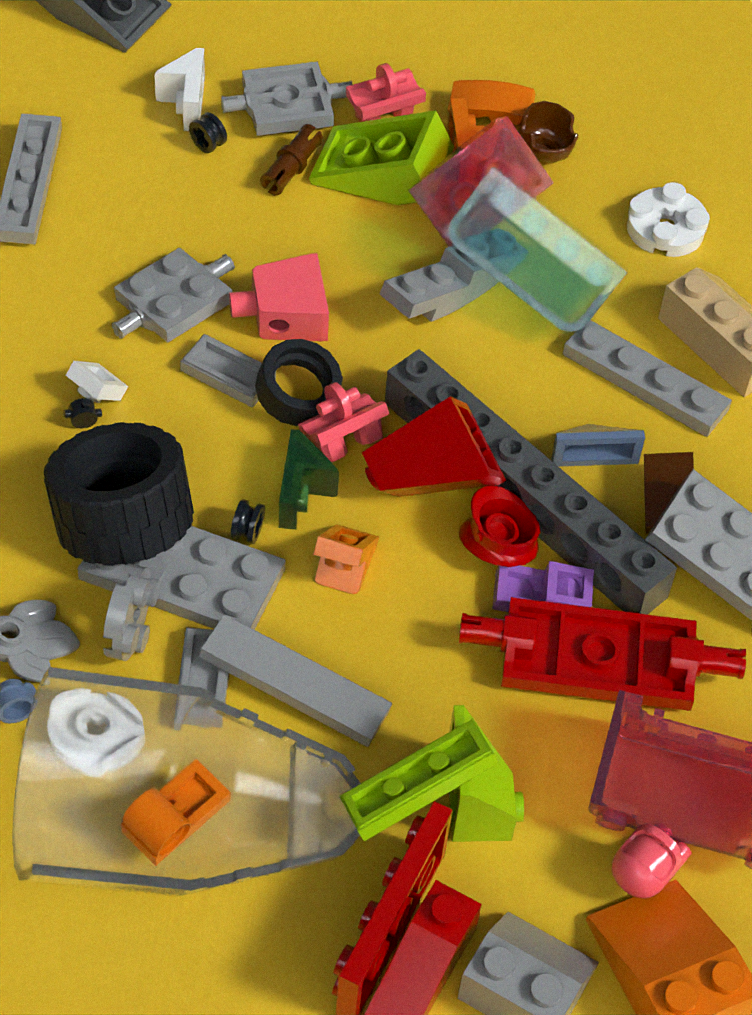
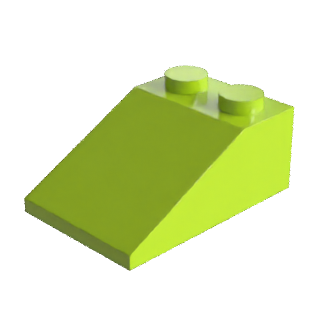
(382, 156)

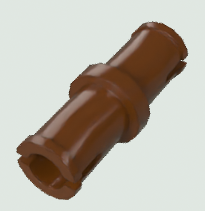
(291, 159)

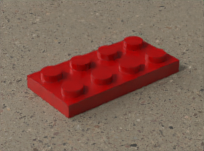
(386, 921)

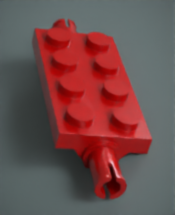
(600, 652)

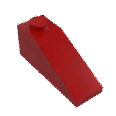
(427, 953)

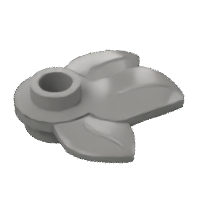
(35, 639)

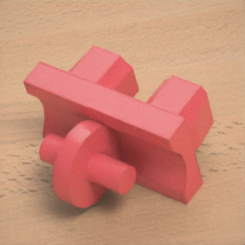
(386, 93)
(343, 414)

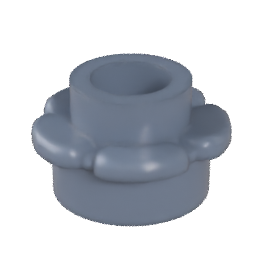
(15, 700)

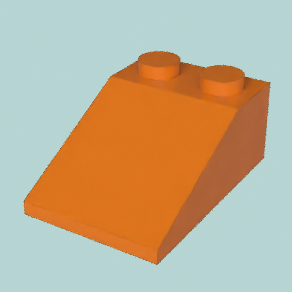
(672, 956)

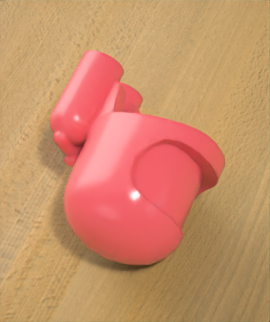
(648, 861)

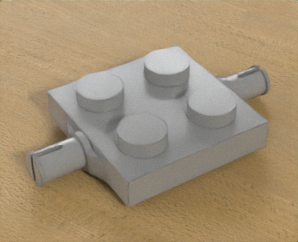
(286, 98)
(172, 295)

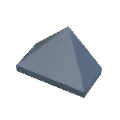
(597, 446)

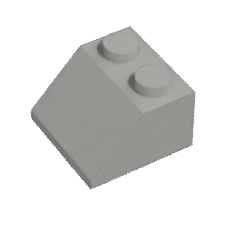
(524, 972)

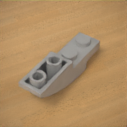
(438, 287)

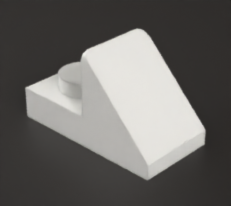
(183, 84)

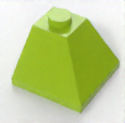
(487, 804)

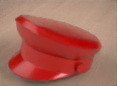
(500, 528)

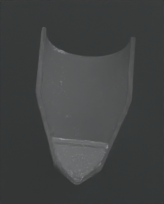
(110, 738)

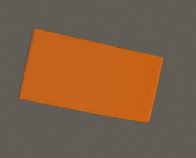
(494, 98)

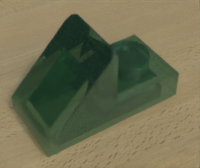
(305, 473)

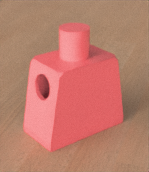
(286, 300)

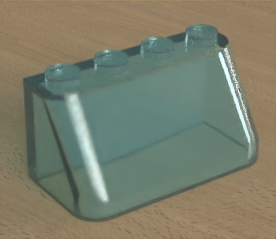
(534, 252)

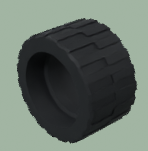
(119, 493)

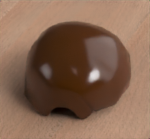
(548, 131)

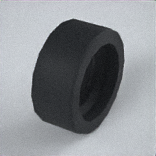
(302, 354)

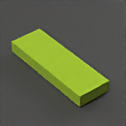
(418, 779)

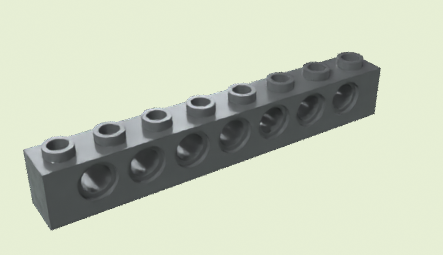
(568, 515)

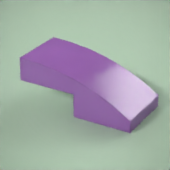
(555, 584)

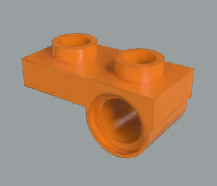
(167, 817)

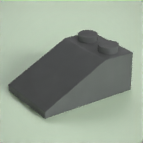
(110, 21)

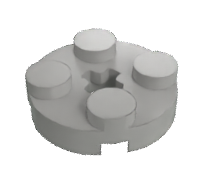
(128, 613)

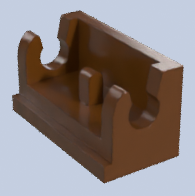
(661, 480)

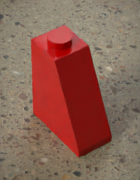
(433, 454)

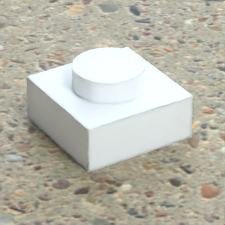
(96, 382)

